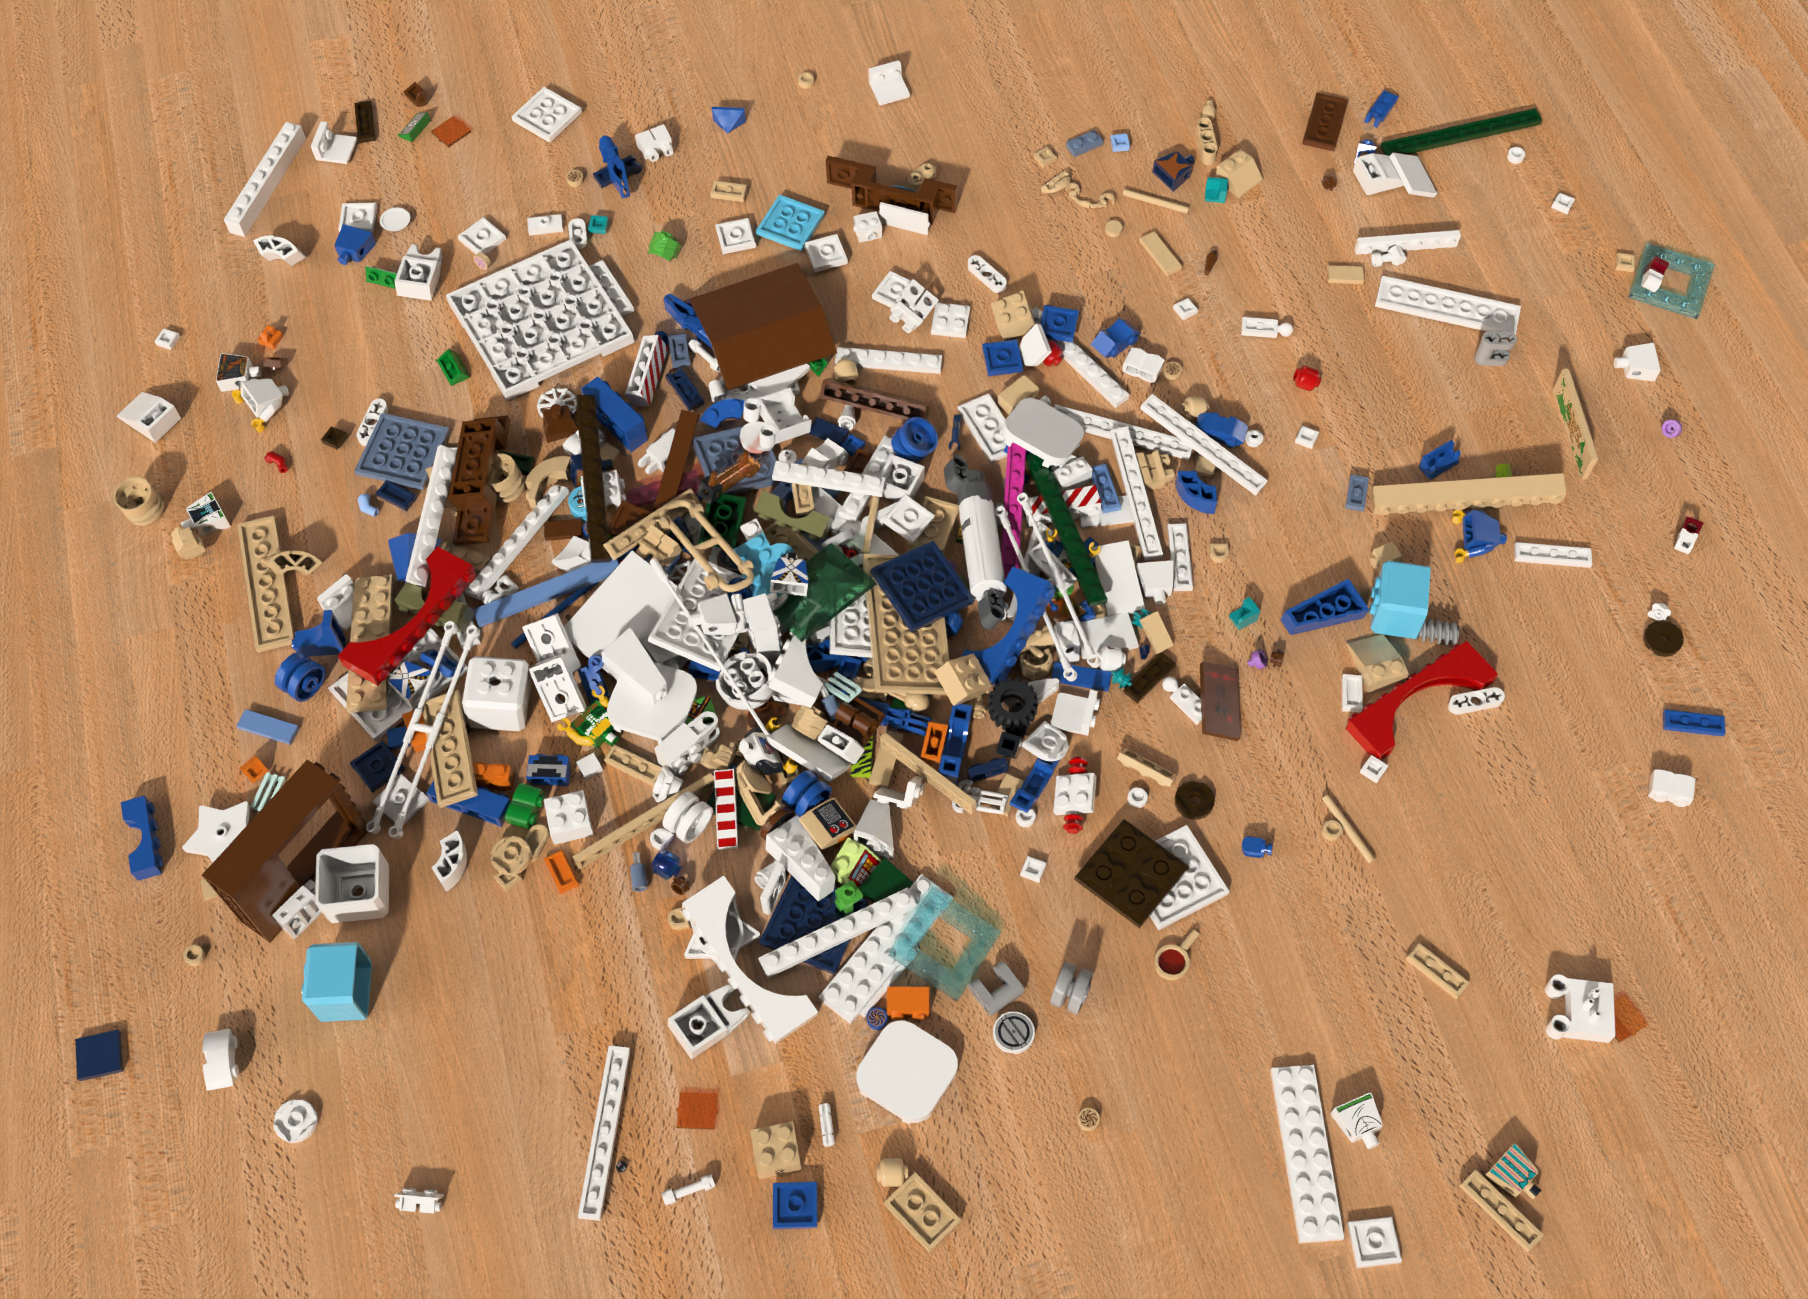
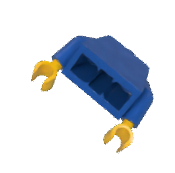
(1479, 532)

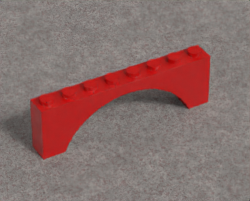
(379, 657)
(1459, 667)

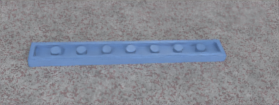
(544, 592)

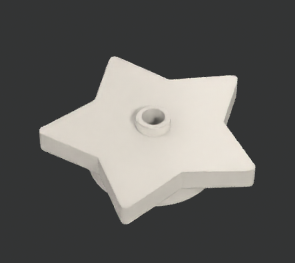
(217, 829)
(737, 934)

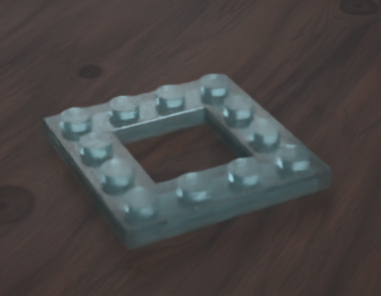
(1687, 305)
(907, 954)

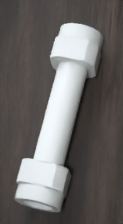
(696, 347)
(705, 1183)

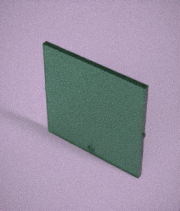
(832, 587)

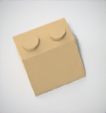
(1241, 173)

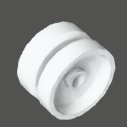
(687, 817)

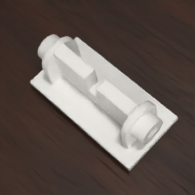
(410, 1198)

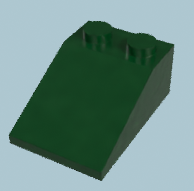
(726, 517)

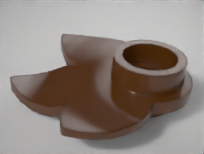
(771, 710)

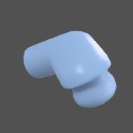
(365, 506)

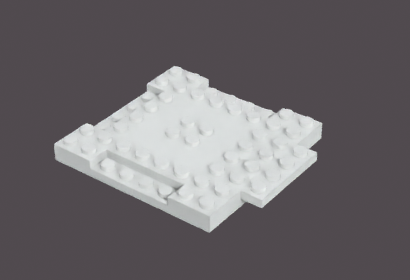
(543, 317)

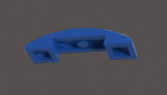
(1034, 785)

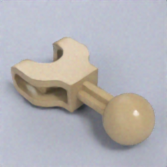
(915, 702)

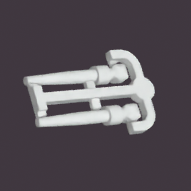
(979, 798)

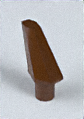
(1210, 261)

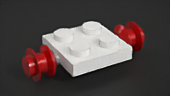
(1075, 794)

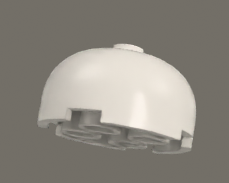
(749, 678)

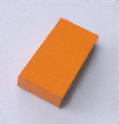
(561, 871)

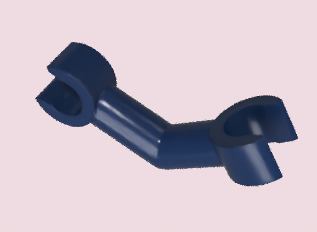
(955, 431)

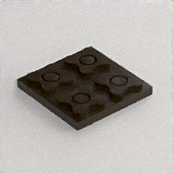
(1131, 873)

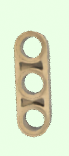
(1206, 141)

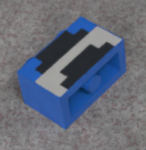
(548, 770)

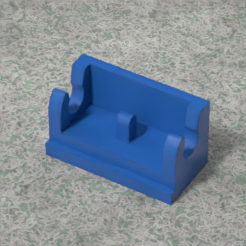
(1439, 460)

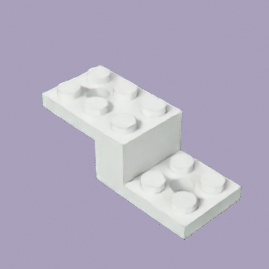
(554, 667)

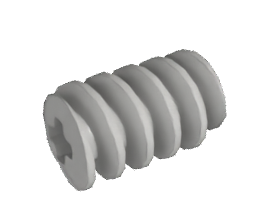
(1439, 632)

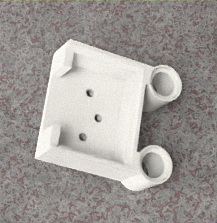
(780, 416)
(1587, 1009)

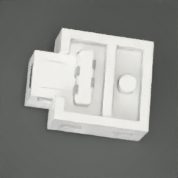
(298, 910)

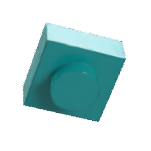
(598, 224)

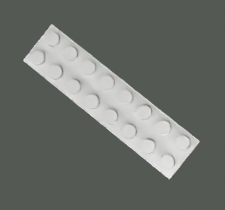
(1447, 305)
(871, 963)
(1306, 1154)

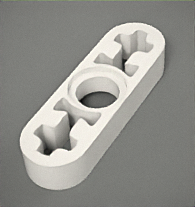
(985, 267)
(371, 414)
(1471, 707)

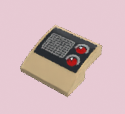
(827, 823)

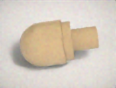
(1209, 110)

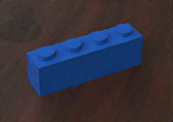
(485, 806)

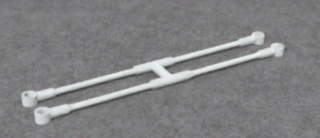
(1056, 579)
(415, 726)

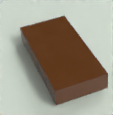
(562, 529)

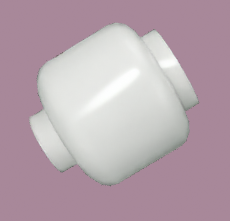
(1111, 658)

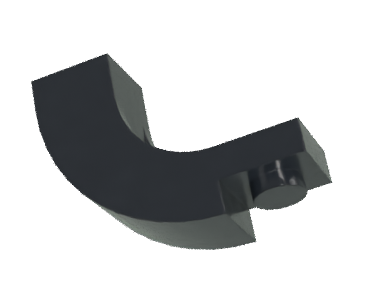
(1011, 742)

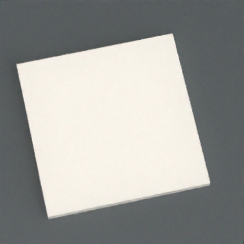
(626, 599)

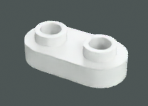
(578, 233)

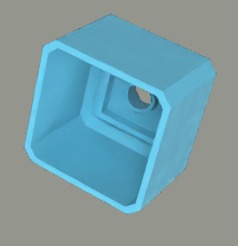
(1400, 599)
(337, 981)

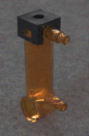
(715, 484)

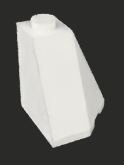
(875, 830)

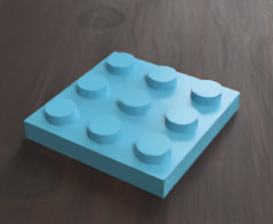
(790, 222)

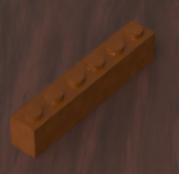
(873, 399)

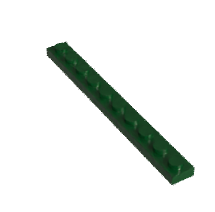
(1462, 133)
(1067, 531)

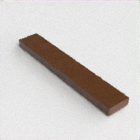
(677, 458)

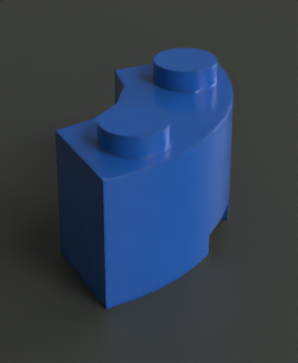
(1116, 338)
(722, 411)
(1222, 429)
(1195, 492)
(820, 657)

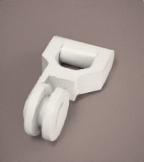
(490, 596)

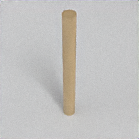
(1156, 201)
(870, 525)
(1348, 829)

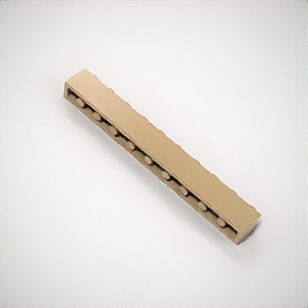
(1468, 494)

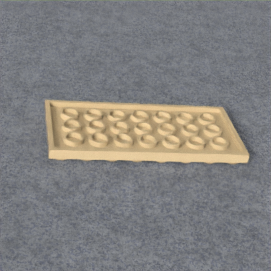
(900, 658)

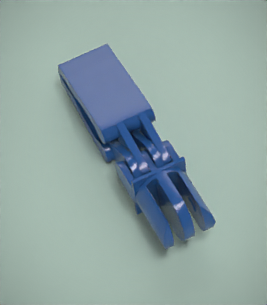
(610, 155)
(685, 317)
(898, 719)

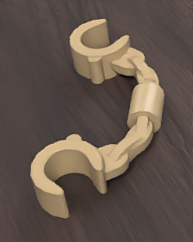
(1102, 203)

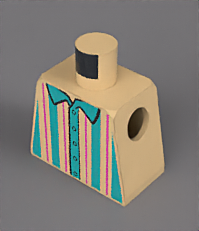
(1514, 1173)

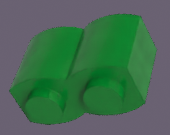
(524, 806)

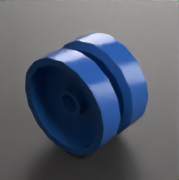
(914, 440)
(299, 676)
(806, 793)

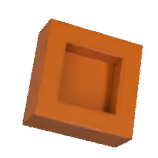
(270, 337)
(253, 769)

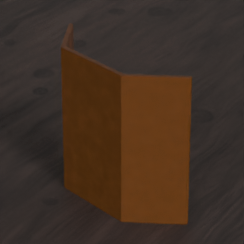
(764, 325)

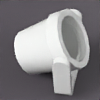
(666, 785)

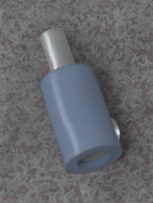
(829, 703)
(638, 874)

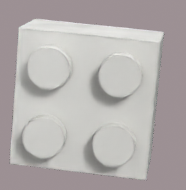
(901, 478)
(568, 817)

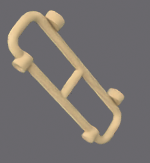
(713, 580)

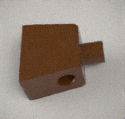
(559, 423)

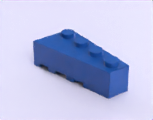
(1326, 609)

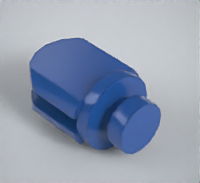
(1256, 847)

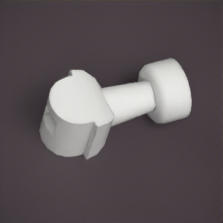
(1394, 254)

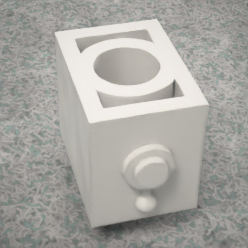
(867, 227)

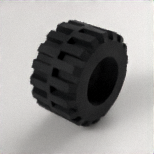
(1012, 719)

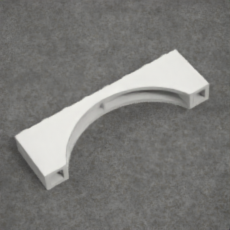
(794, 674)
(776, 1012)

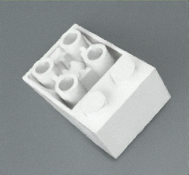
(1376, 173)
(150, 415)

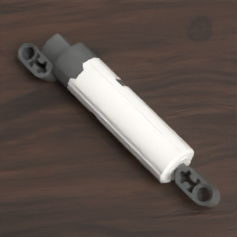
(979, 539)

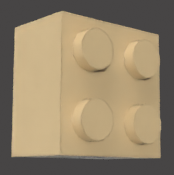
(1013, 315)
(963, 679)
(775, 1150)

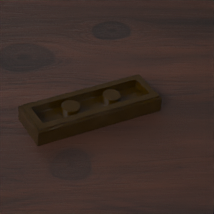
(364, 121)
(1149, 677)

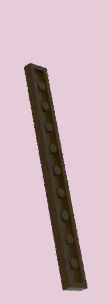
(592, 478)

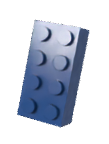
(617, 415)

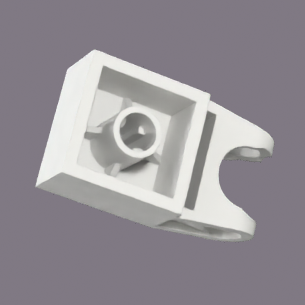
(418, 274)
(687, 744)
(711, 1016)

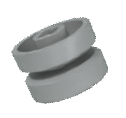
(1075, 989)

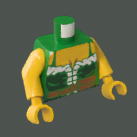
(592, 725)

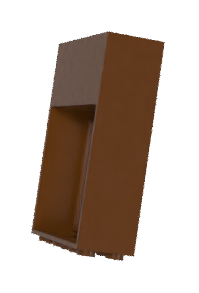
(249, 871)

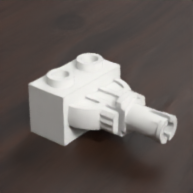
(1073, 474)

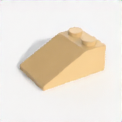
(1378, 663)

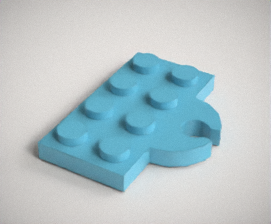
(764, 561)

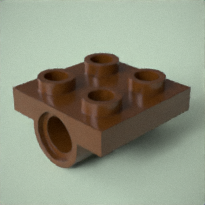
(858, 720)

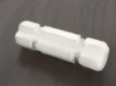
(826, 1124)

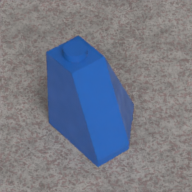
(401, 551)

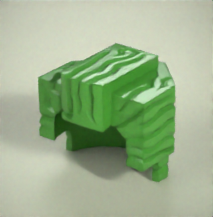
(664, 245)

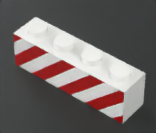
(646, 370)
(1079, 502)

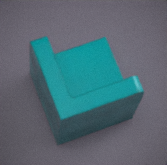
(1216, 190)
(1246, 614)

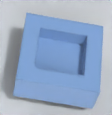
(1119, 142)

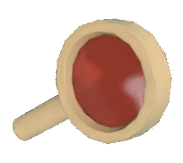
(1172, 960)

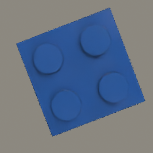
(1059, 323)
(1002, 358)
(795, 1205)

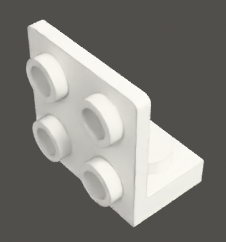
(888, 83)
(331, 146)
(339, 600)

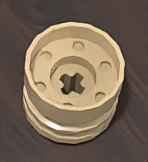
(506, 478)
(138, 501)

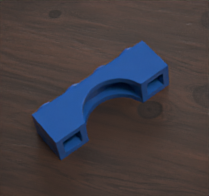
(956, 742)
(145, 860)

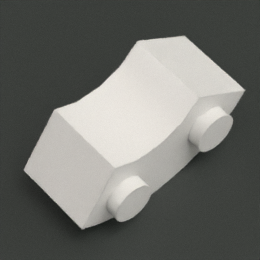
(278, 248)
(827, 455)
(452, 861)
(220, 1056)

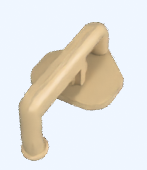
(749, 781)

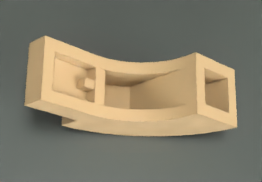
(544, 474)

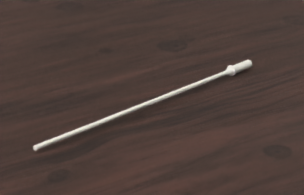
(664, 577)

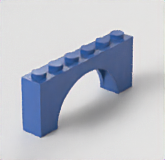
(1032, 599)

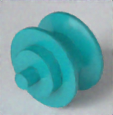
(1137, 616)
(1121, 678)

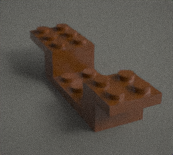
(868, 194)
(470, 478)

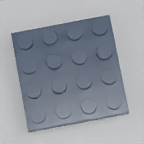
(722, 449)
(401, 451)

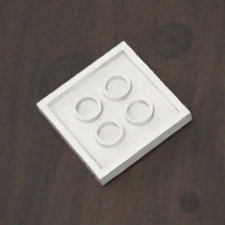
(546, 114)

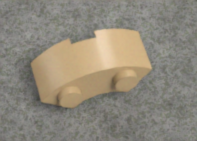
(292, 560)

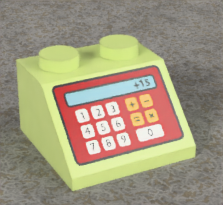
(854, 863)

